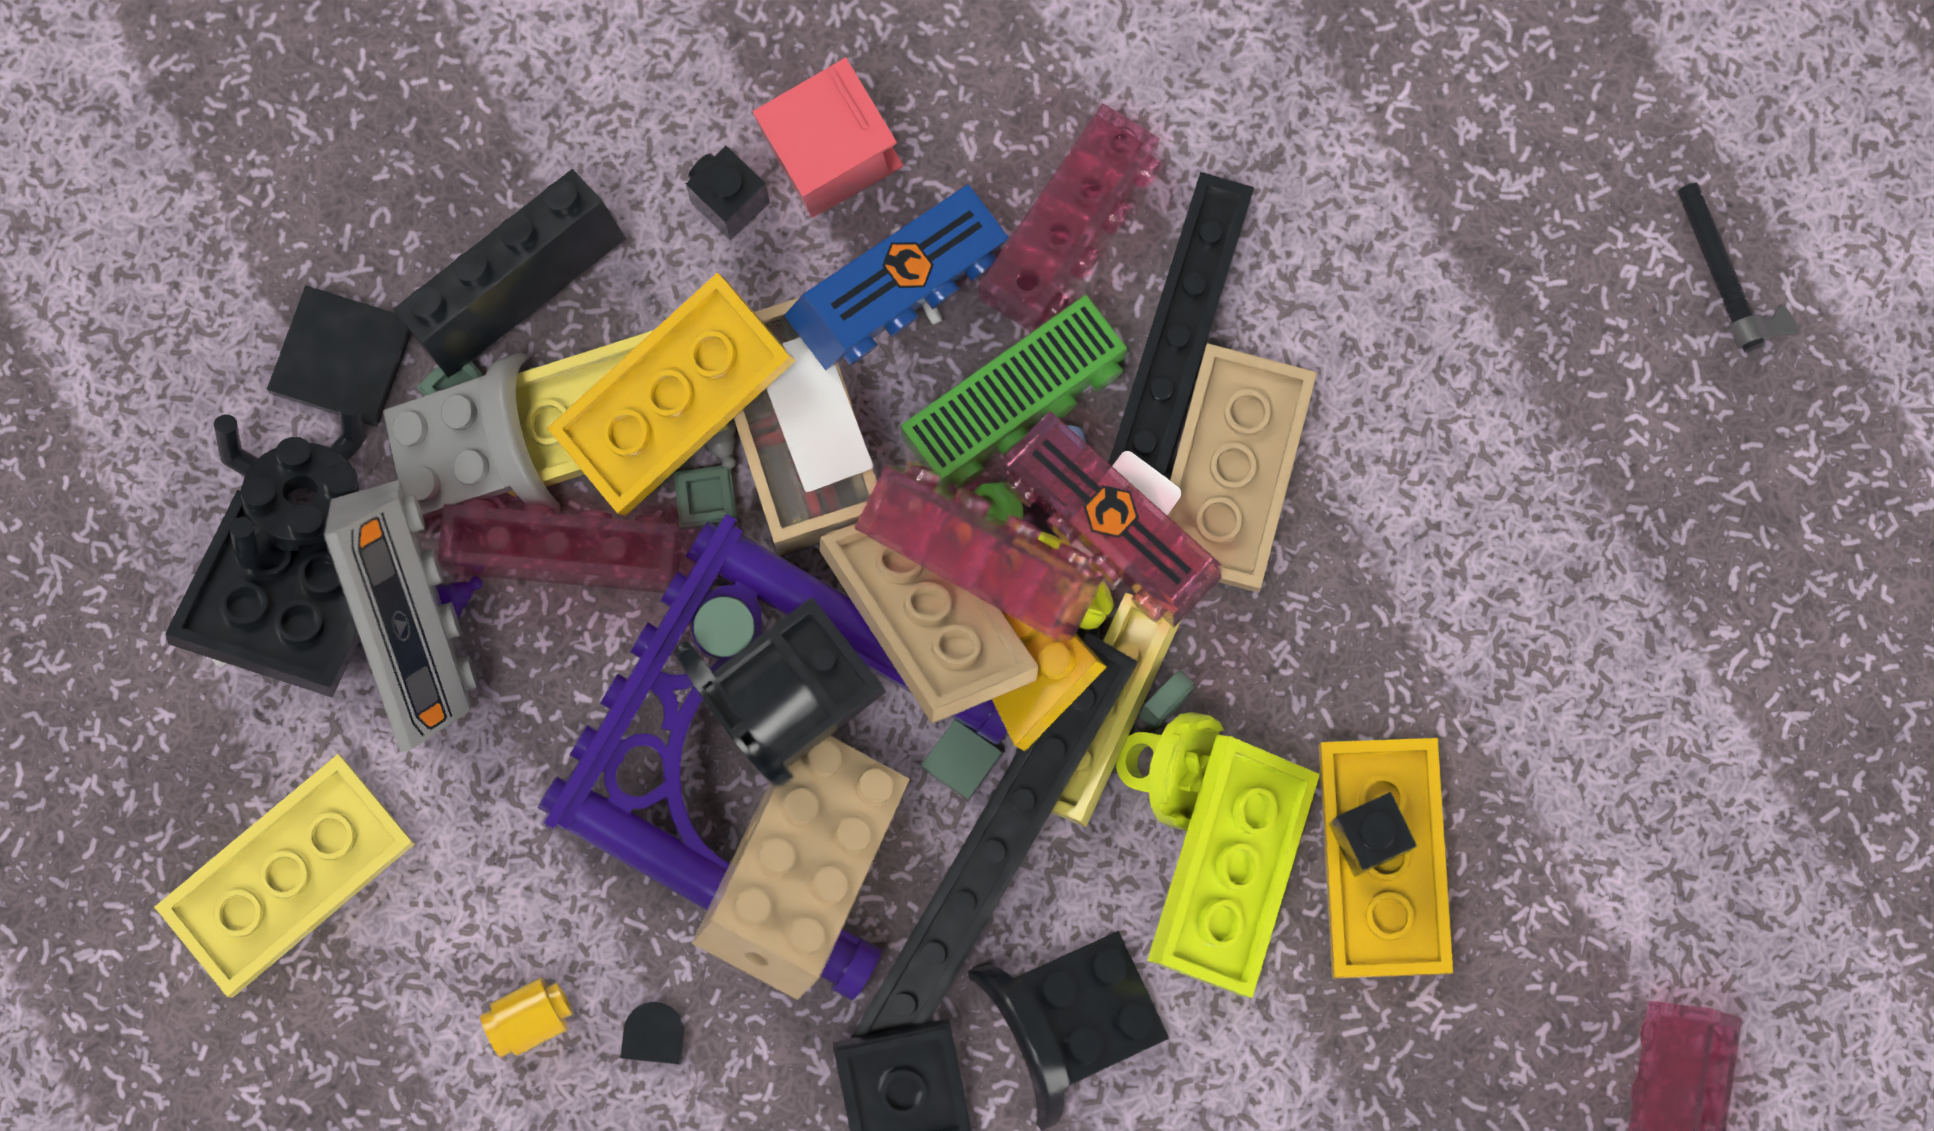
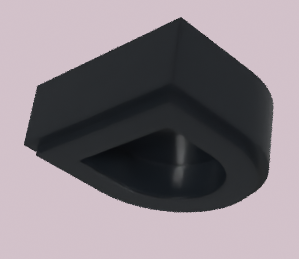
(653, 1034)

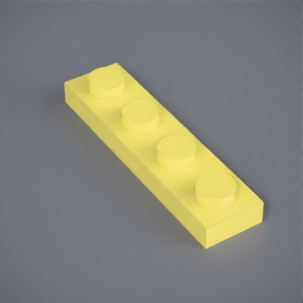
(1148, 644)

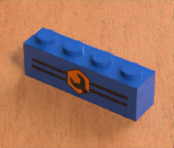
(896, 278)

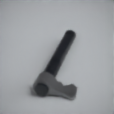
(1747, 329)

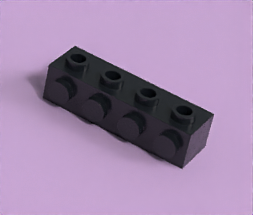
(510, 273)

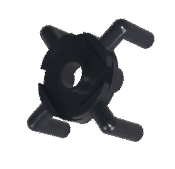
(275, 474)

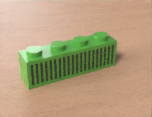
(1014, 393)

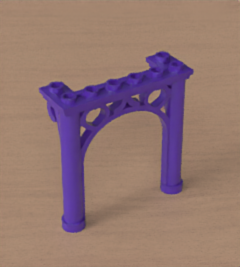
(609, 824)

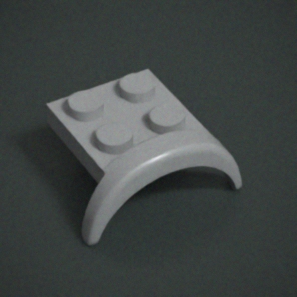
(465, 443)

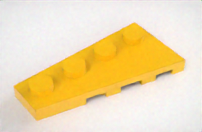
(1062, 675)

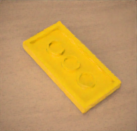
(671, 394)
(1399, 912)

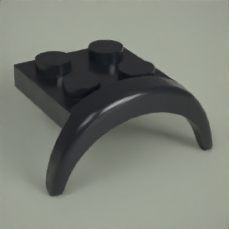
(785, 689)
(1074, 1017)

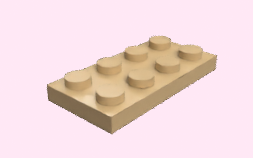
(1239, 458)
(937, 635)

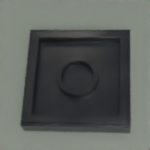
(339, 352)
(903, 1080)

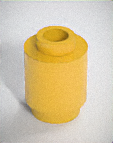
(526, 1017)

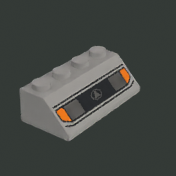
(399, 611)

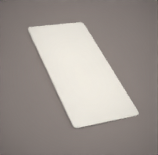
(817, 421)

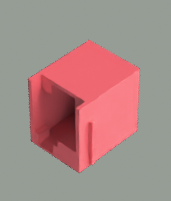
(828, 137)

